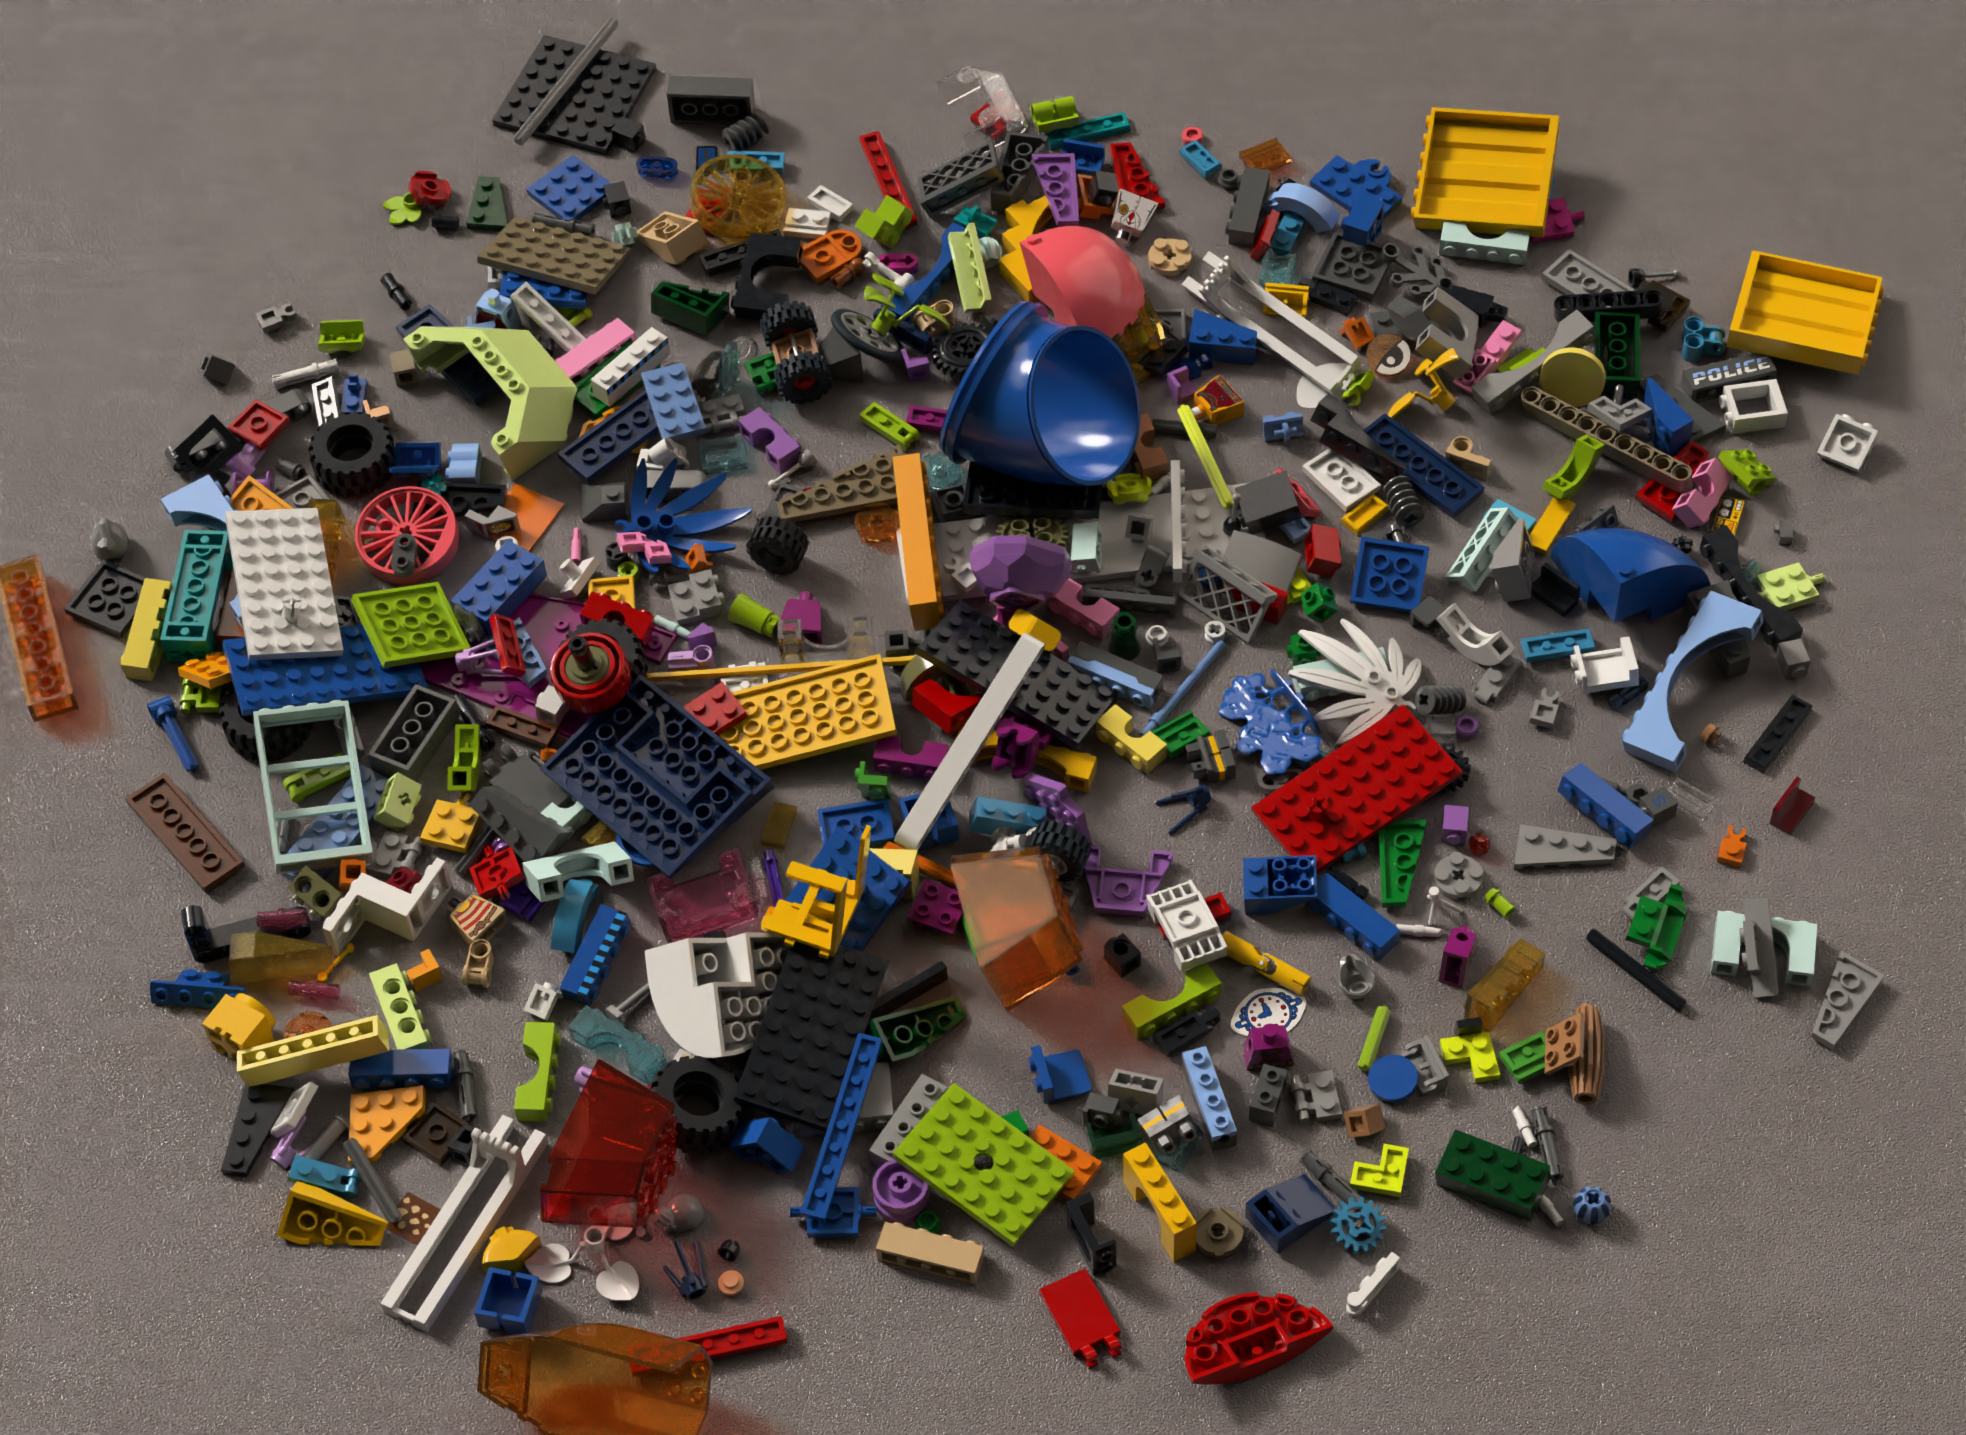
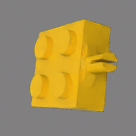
(452, 825)

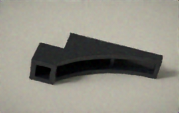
(1350, 441)

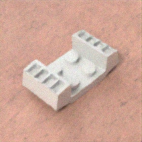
(1187, 925)

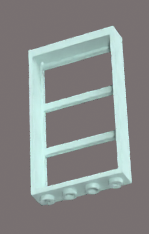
(302, 714)

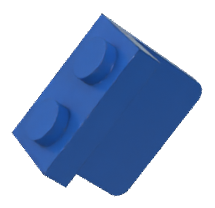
(417, 458)
(1059, 1074)

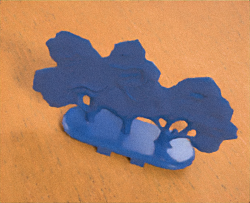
(1268, 727)

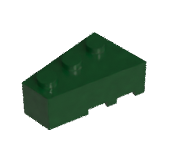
(688, 307)

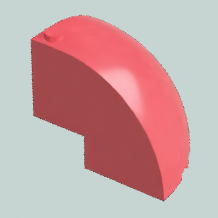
(1084, 278)

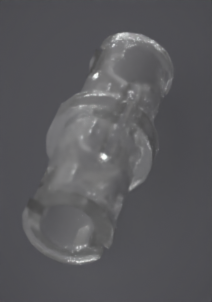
(759, 881)

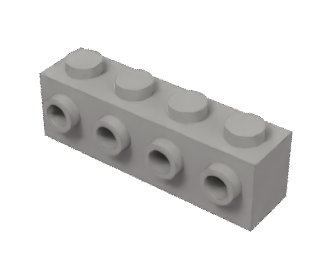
(907, 1116)

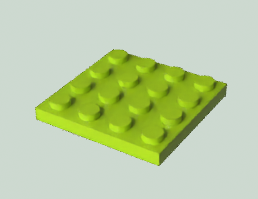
(410, 624)

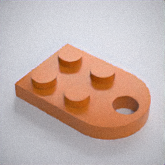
(829, 254)

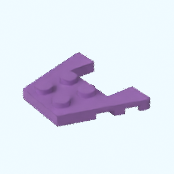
(1124, 890)

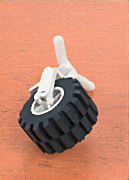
(1062, 842)

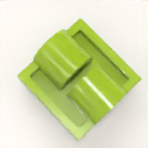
(1054, 115)
(1747, 470)

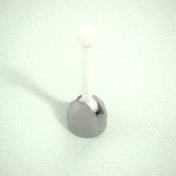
(805, 460)

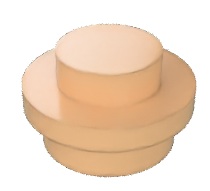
(731, 1282)

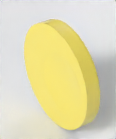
(1573, 376)

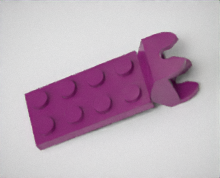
(1019, 745)

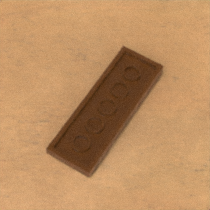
(185, 832)

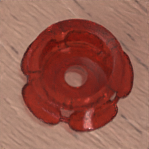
(1479, 844)

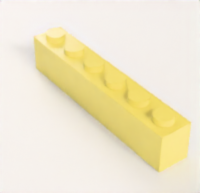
(313, 1051)

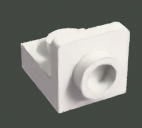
(542, 1000)

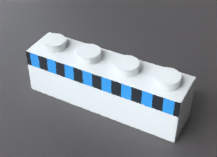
(627, 367)

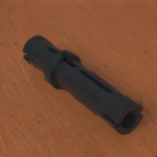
(470, 717)

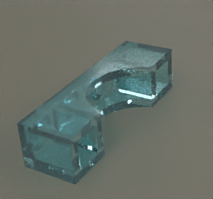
(594, 1029)

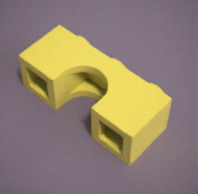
(1143, 752)

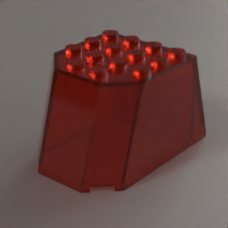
(611, 1154)

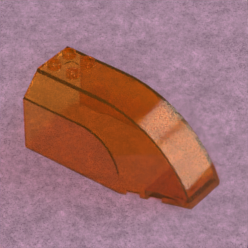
(598, 1380)

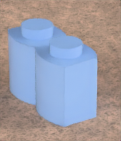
(464, 463)

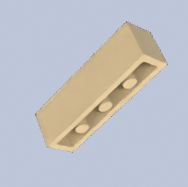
(930, 1252)

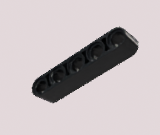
(1618, 301)

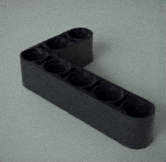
(214, 943)

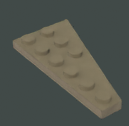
(846, 490)

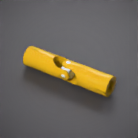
(1249, 955)

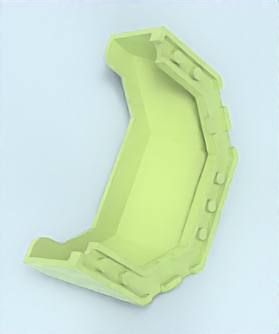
(525, 372)

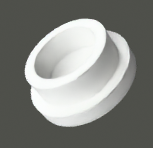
(1157, 632)

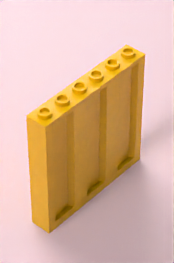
(1486, 170)
(1806, 312)

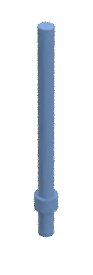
(1158, 719)

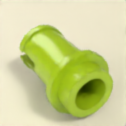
(1499, 902)

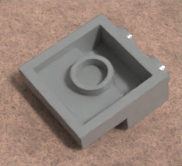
(696, 598)

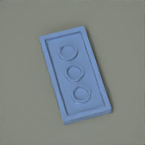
(673, 402)

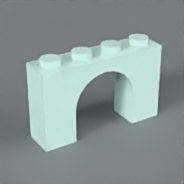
(607, 861)
(1794, 937)

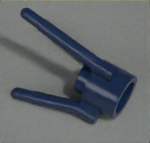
(1196, 797)
(692, 1285)

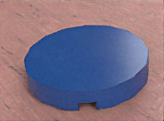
(1393, 1078)

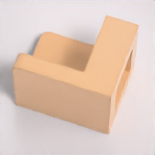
(381, 412)

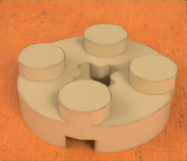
(1169, 247)

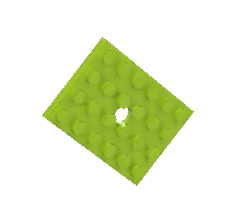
(1002, 1198)

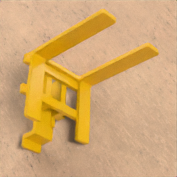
(809, 920)

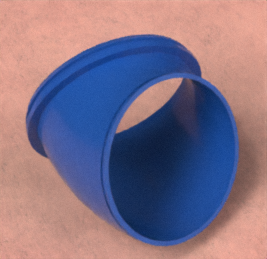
(1045, 403)

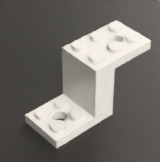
(387, 906)

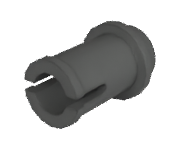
(294, 470)

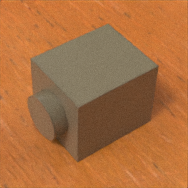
(403, 367)

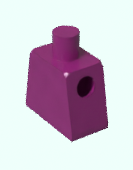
(809, 613)

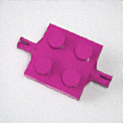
(1559, 221)

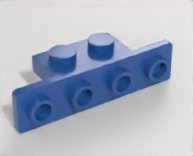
(194, 989)

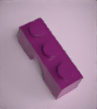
(891, 758)

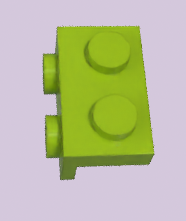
(341, 336)

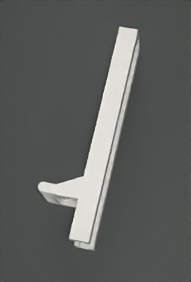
(1209, 297)
(484, 1150)

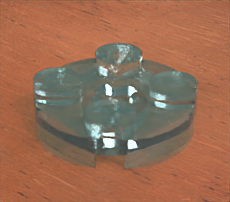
(951, 475)

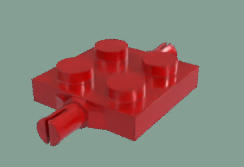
(497, 873)

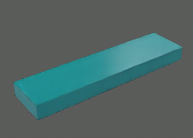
(1090, 130)

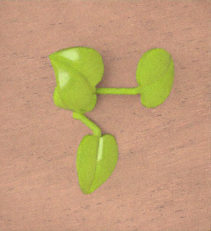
(885, 319)

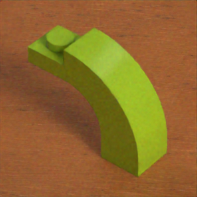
(1576, 469)
(467, 759)

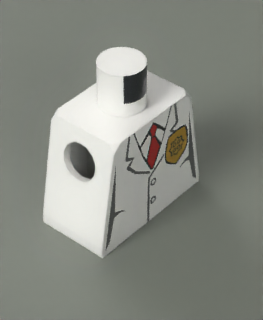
(1131, 215)

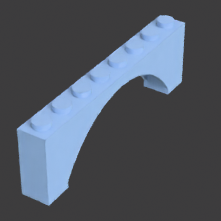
(201, 505)
(1716, 623)

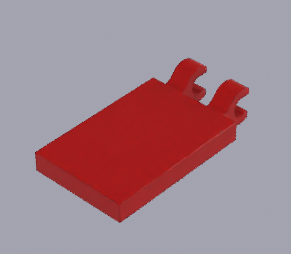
(1081, 1316)

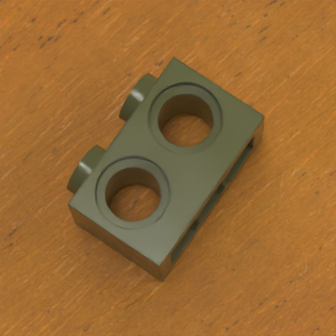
(318, 891)

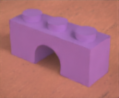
(760, 428)

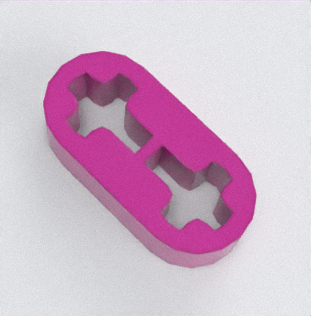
(898, 262)

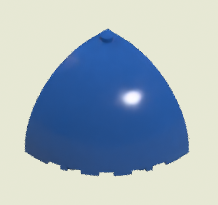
(1628, 571)

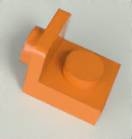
(1357, 332)

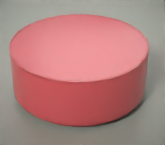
(1191, 134)

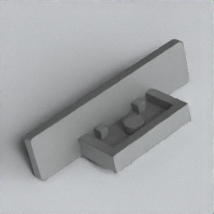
(1759, 947)

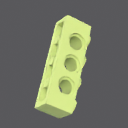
(392, 980)

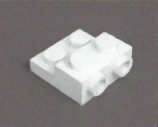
(1848, 442)

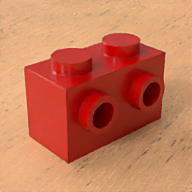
(1322, 550)

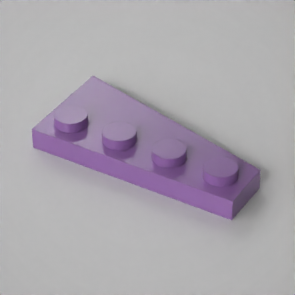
(1059, 184)

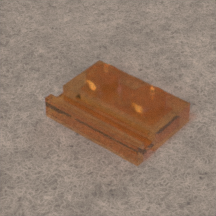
(1266, 156)

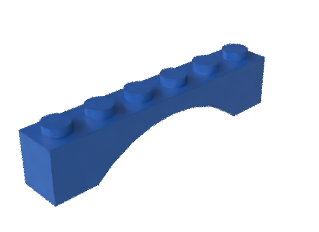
(930, 285)

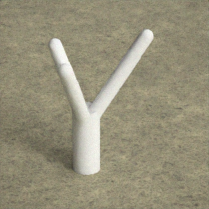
(1437, 900)

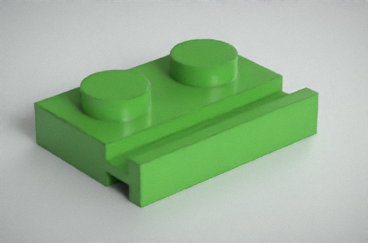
(1525, 1058)

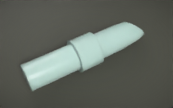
(671, 626)

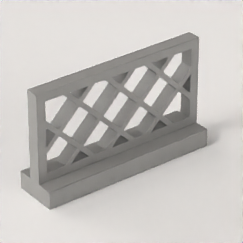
(1238, 579)

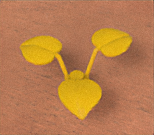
(1439, 393)

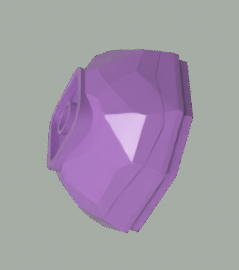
(1020, 570)

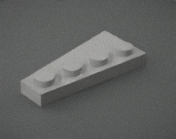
(1556, 847)

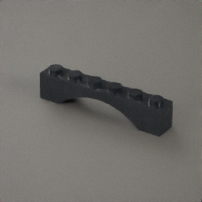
(1722, 552)

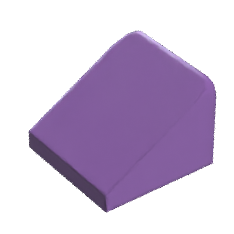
(701, 636)

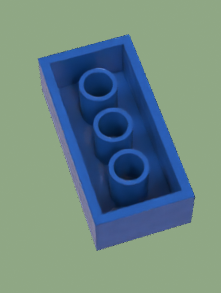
(501, 584)

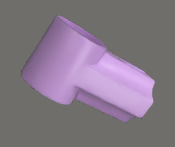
(244, 460)
(698, 659)

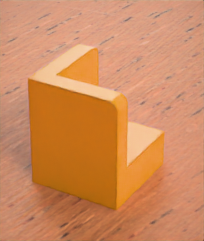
(425, 973)

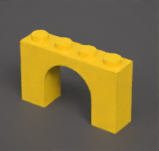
(1146, 1178)

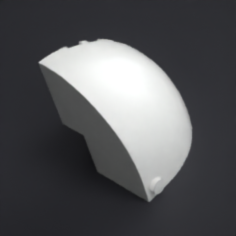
(715, 989)

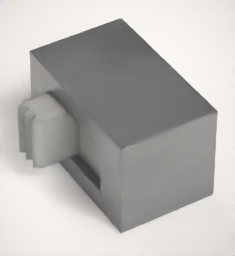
(1784, 532)

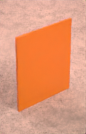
(533, 512)

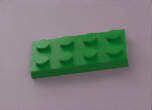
(585, 396)

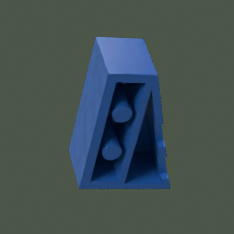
(1221, 338)

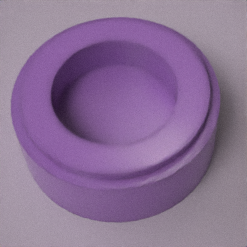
(1466, 727)

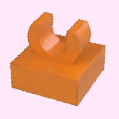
(698, 559)

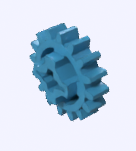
(1366, 1230)

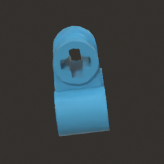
(1700, 339)

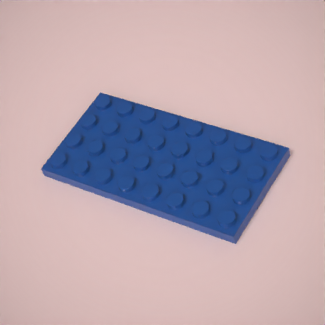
(301, 681)

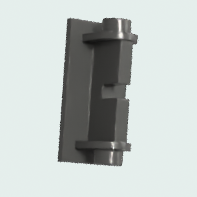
(1604, 518)

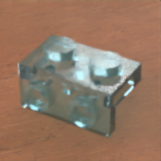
(1278, 269)

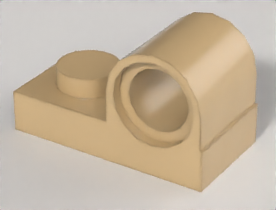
(1461, 455)

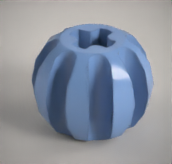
(1592, 1205)

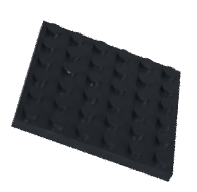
(589, 107)

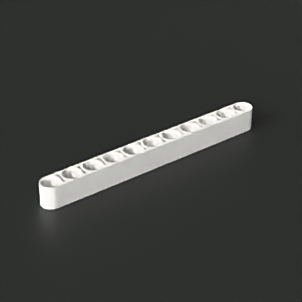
(969, 742)

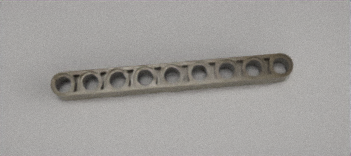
(1617, 441)

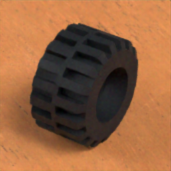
(777, 545)

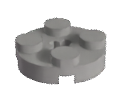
(1458, 864)

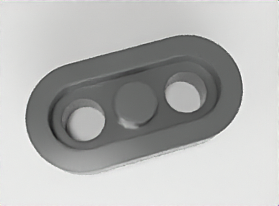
(404, 553)

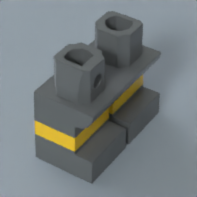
(1215, 758)

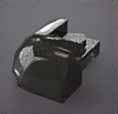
(707, 377)

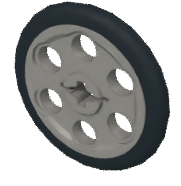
(854, 329)

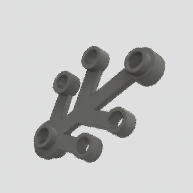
(1418, 273)

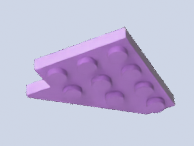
(1057, 802)

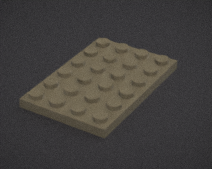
(554, 255)

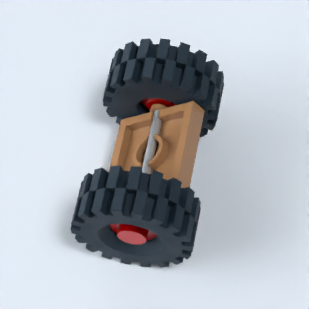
(792, 335)

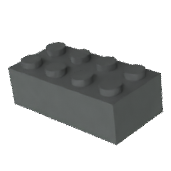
(709, 99)
(414, 733)

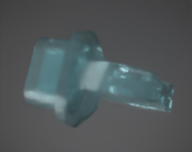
(1751, 570)

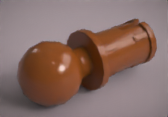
(848, 273)

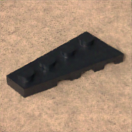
(468, 497)
(252, 1126)

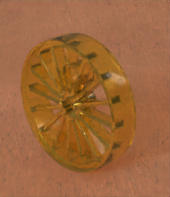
(737, 197)

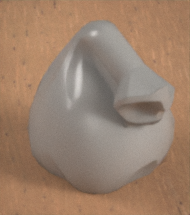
(109, 540)

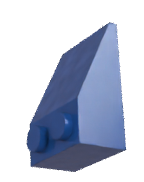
(1669, 423)

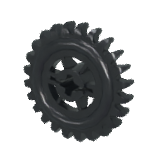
(960, 358)

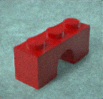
(602, 606)

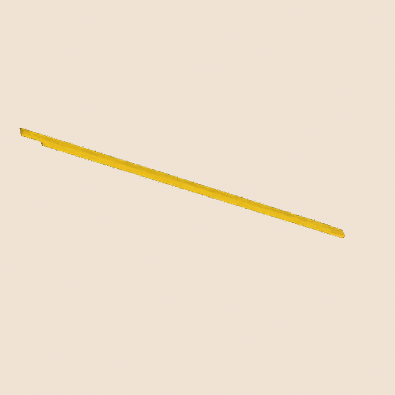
(767, 669)

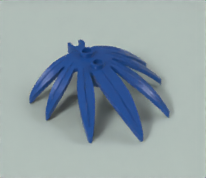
(663, 525)

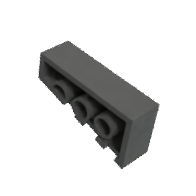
(1017, 167)
(520, 825)

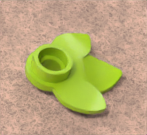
(403, 209)

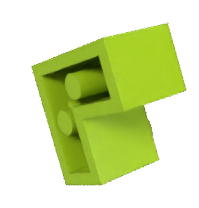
(885, 223)

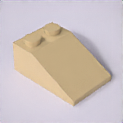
(673, 237)

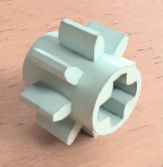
(624, 234)

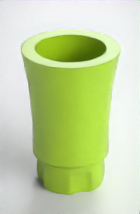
(753, 615)

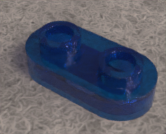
(657, 167)

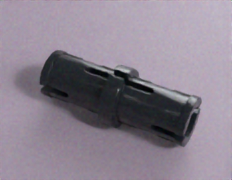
(396, 291)

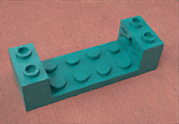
(194, 595)

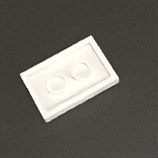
(1341, 479)

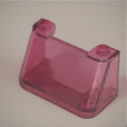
(705, 902)

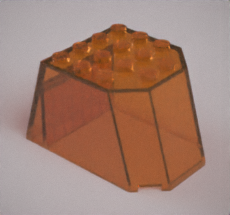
(1017, 920)

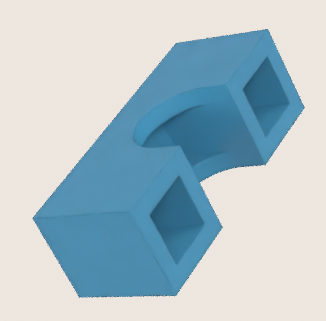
(990, 814)

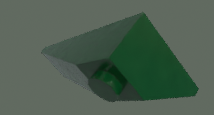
(915, 1028)

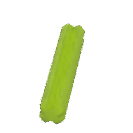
(1374, 1038)

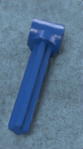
(164, 713)

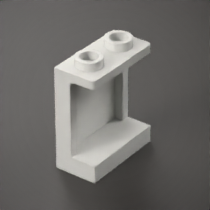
(1606, 668)

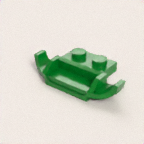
(1658, 927)

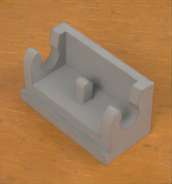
(1428, 1064)

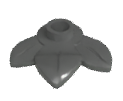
(469, 625)

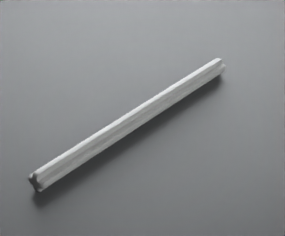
(565, 81)

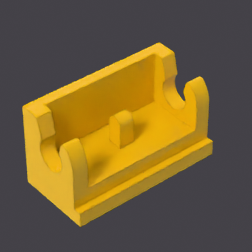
(1291, 295)

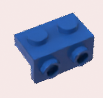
(1087, 156)

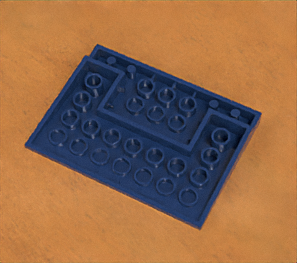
(657, 776)

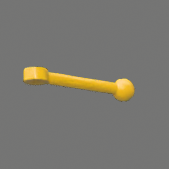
(323, 976)

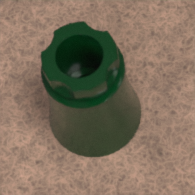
(1124, 637)

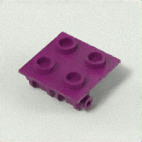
(936, 907)

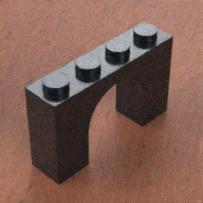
(762, 252)

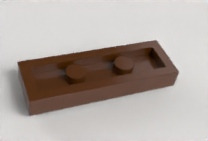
(522, 727)

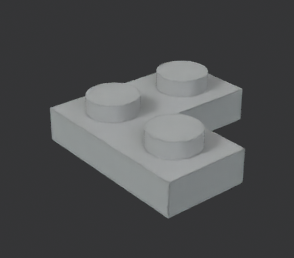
(1619, 416)

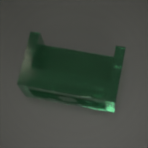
(1110, 1142)

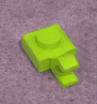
(1359, 383)

